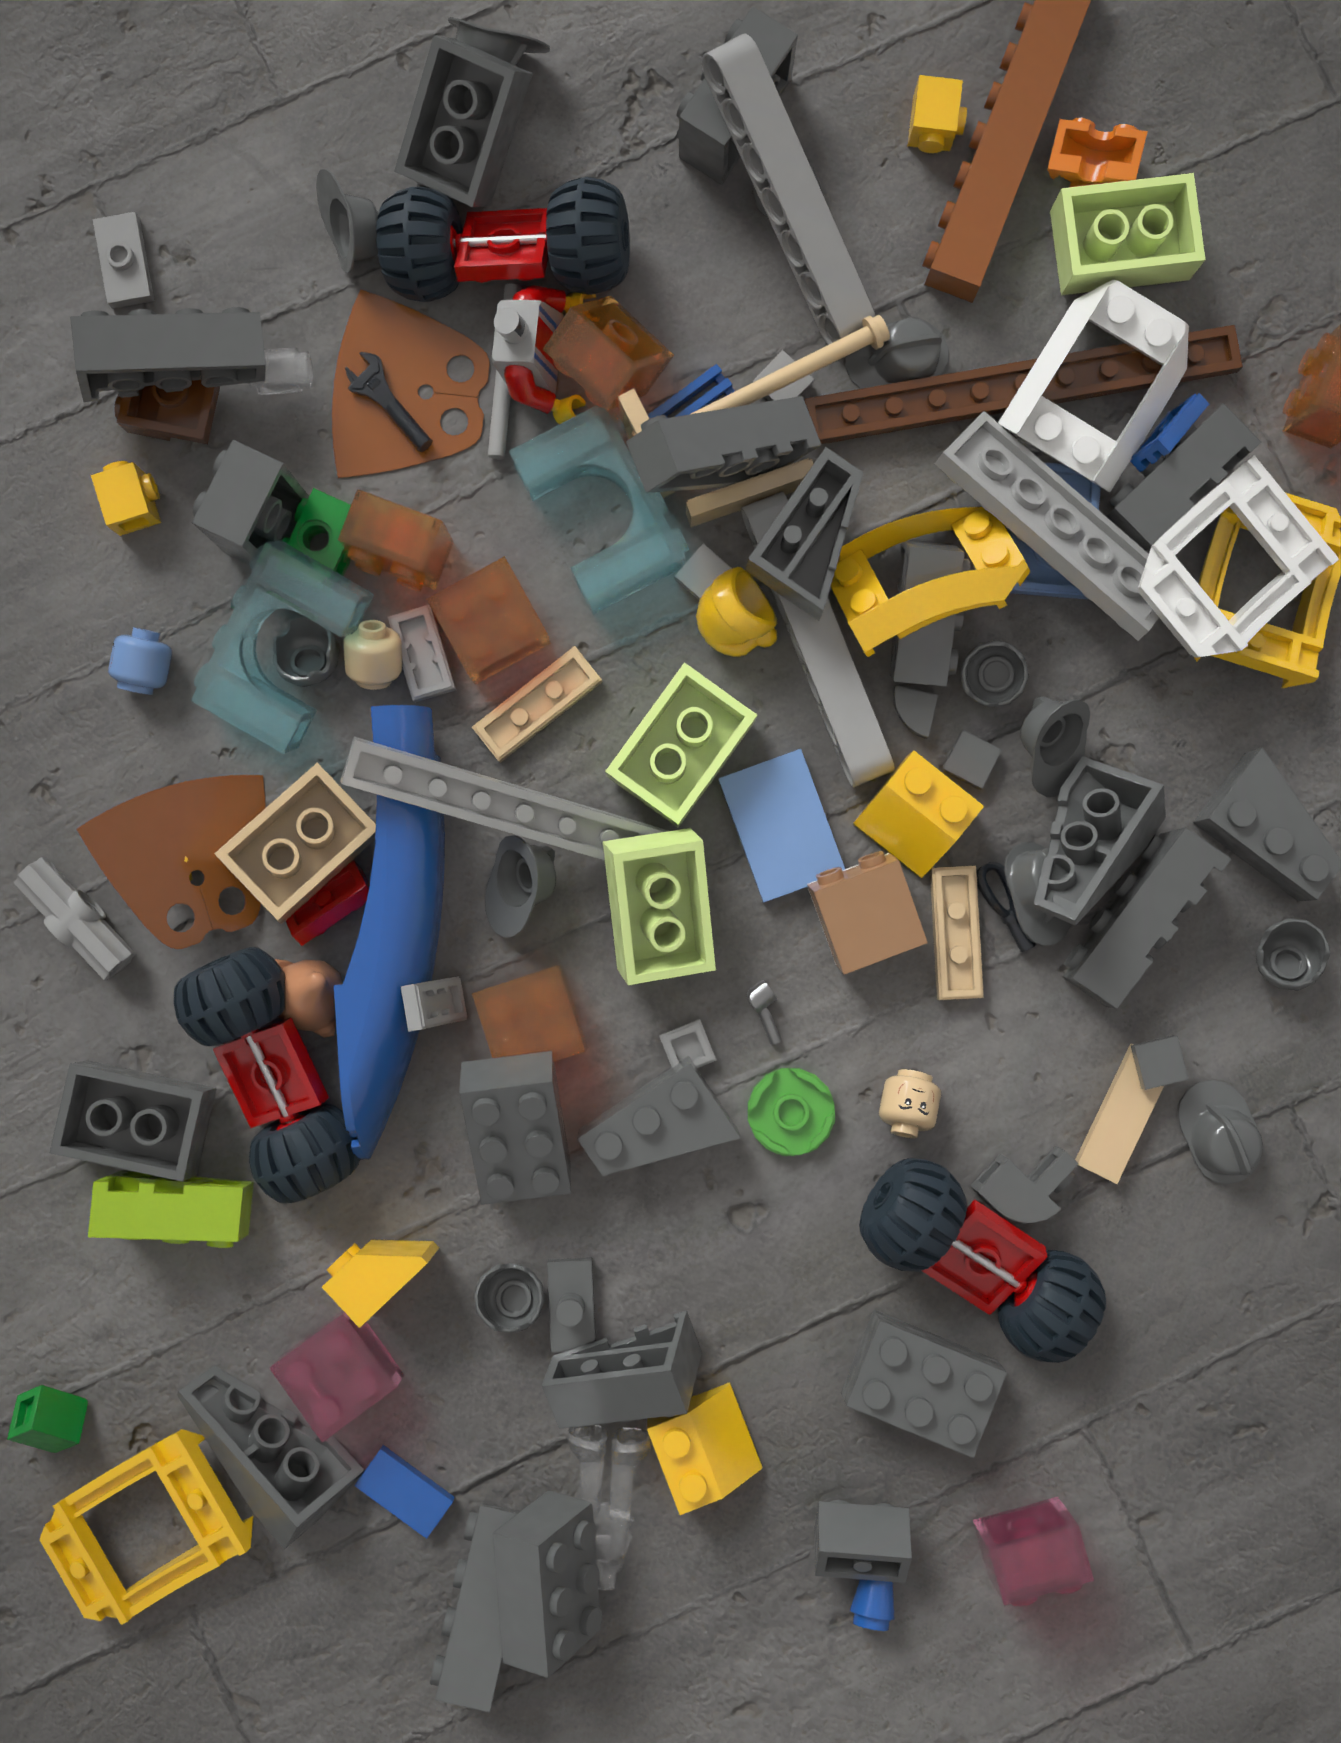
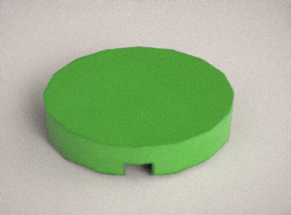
(791, 1111)

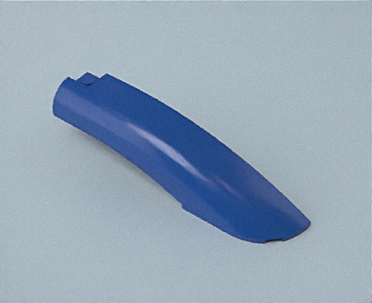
(393, 943)

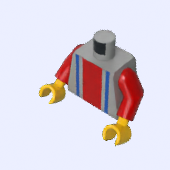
(518, 344)

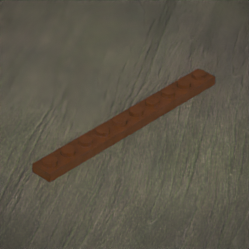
(992, 388)

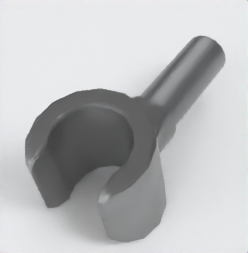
(760, 998)

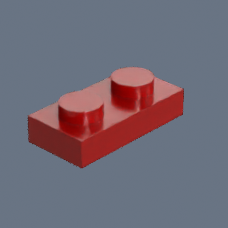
(330, 904)

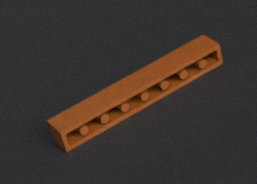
(1003, 146)

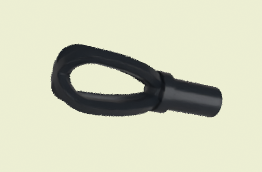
(1008, 916)

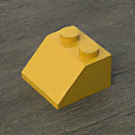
(918, 814)
(373, 1275)
(705, 1450)

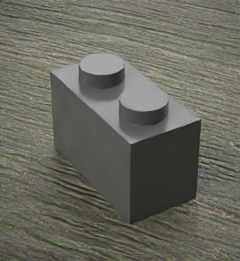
(862, 1541)

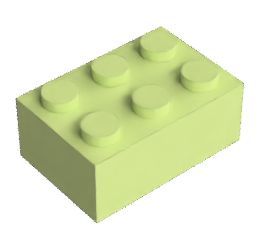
(1127, 233)
(681, 745)
(659, 905)

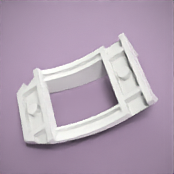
(1065, 436)
(1278, 529)

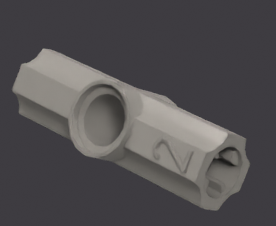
(74, 918)

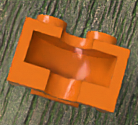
(1095, 156)

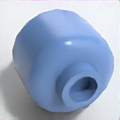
(140, 661)

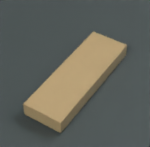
(733, 497)
(537, 704)
(956, 932)
(1118, 1123)

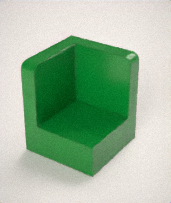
(48, 1419)

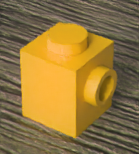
(936, 114)
(126, 497)

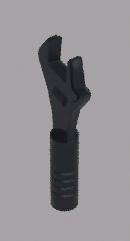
(374, 385)

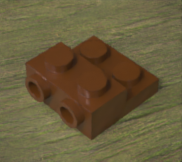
(171, 414)

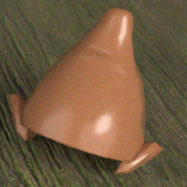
(310, 995)

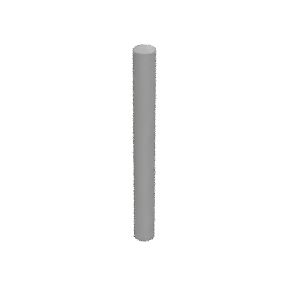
(501, 403)

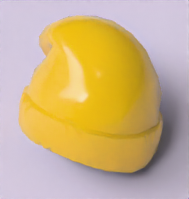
(736, 614)

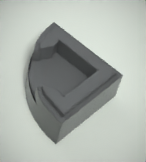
(915, 709)

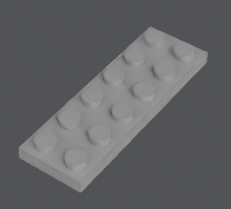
(1051, 520)

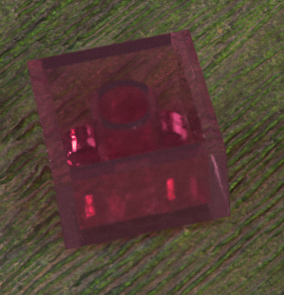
(336, 1374)
(1033, 1552)

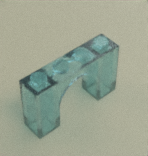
(594, 447)
(233, 680)

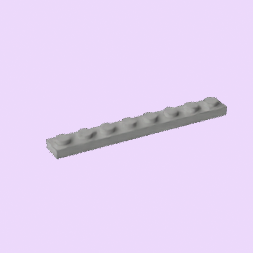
(485, 799)

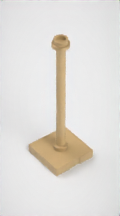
(873, 332)

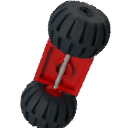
(430, 254)
(267, 1074)
(1043, 1297)

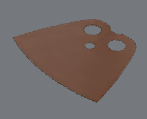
(412, 355)
(145, 848)

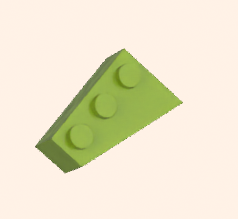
(169, 1210)

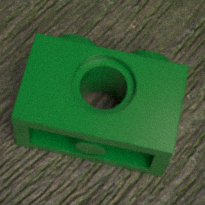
(321, 515)

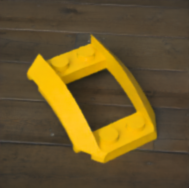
(877, 618)
(1274, 649)
(200, 1502)

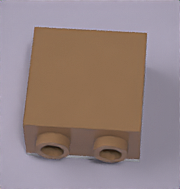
(866, 911)

